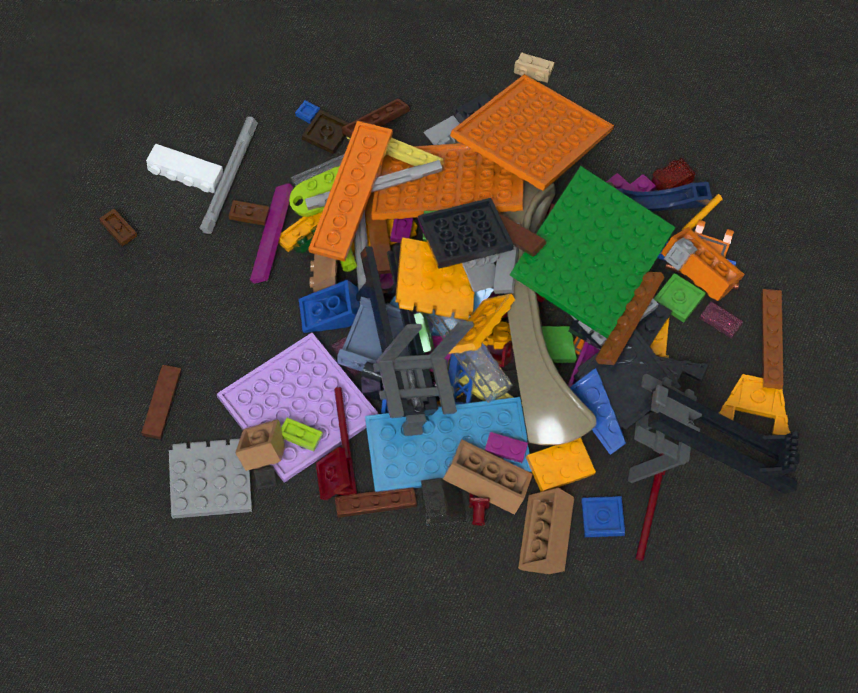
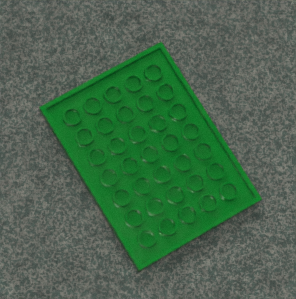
(593, 252)

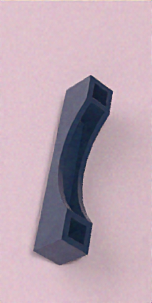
(682, 197)

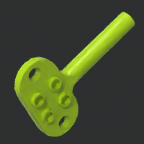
(311, 187)

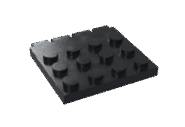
(624, 379)

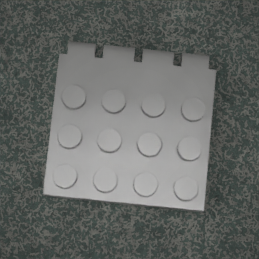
(208, 480)

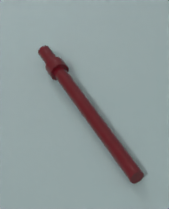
(649, 515)

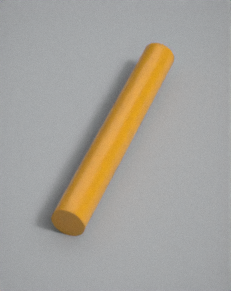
(693, 222)

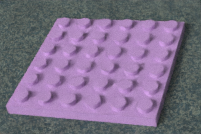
(301, 388)

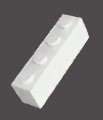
(184, 168)

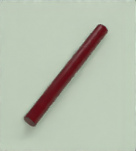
(342, 422)

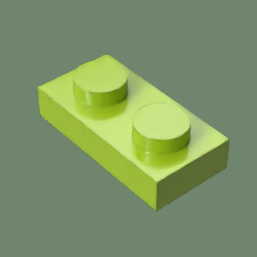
(301, 434)

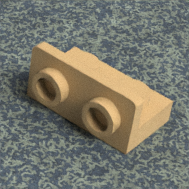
(534, 67)

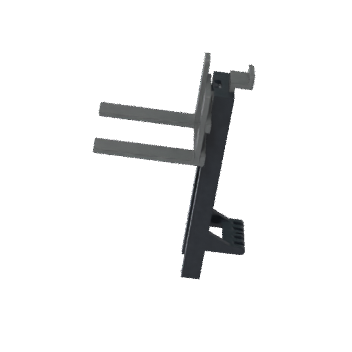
(403, 397)
(675, 417)

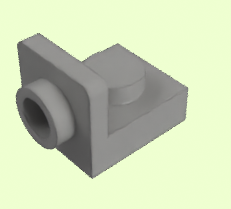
(680, 253)

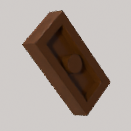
(249, 212)
(118, 227)

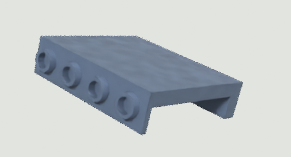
(363, 339)

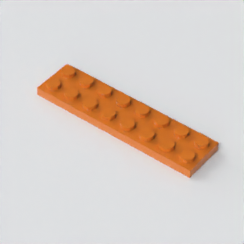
(350, 191)

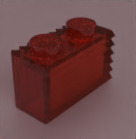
(674, 175)

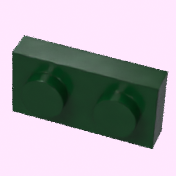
(304, 242)

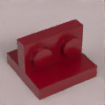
(335, 475)

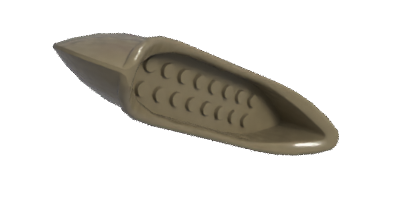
(549, 405)

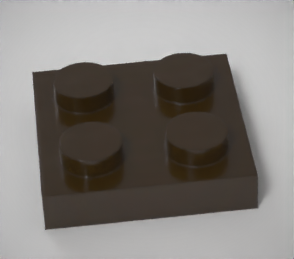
(325, 132)

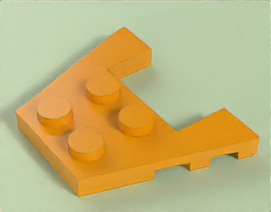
(753, 398)

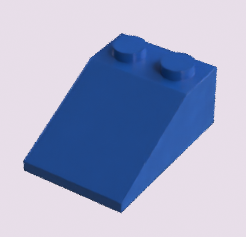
(329, 308)

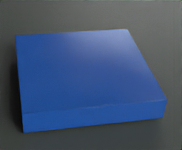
(603, 516)

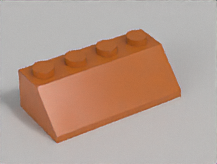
(707, 266)

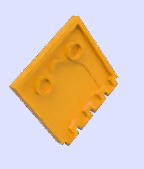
(431, 288)

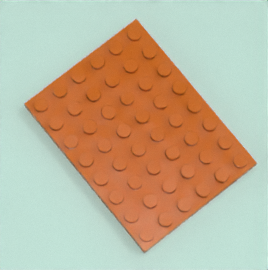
(532, 131)
(463, 180)

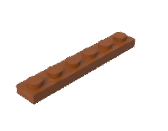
(629, 320)
(772, 339)

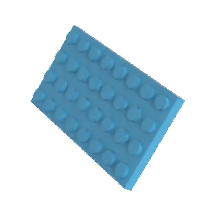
(406, 460)

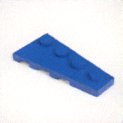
(594, 396)

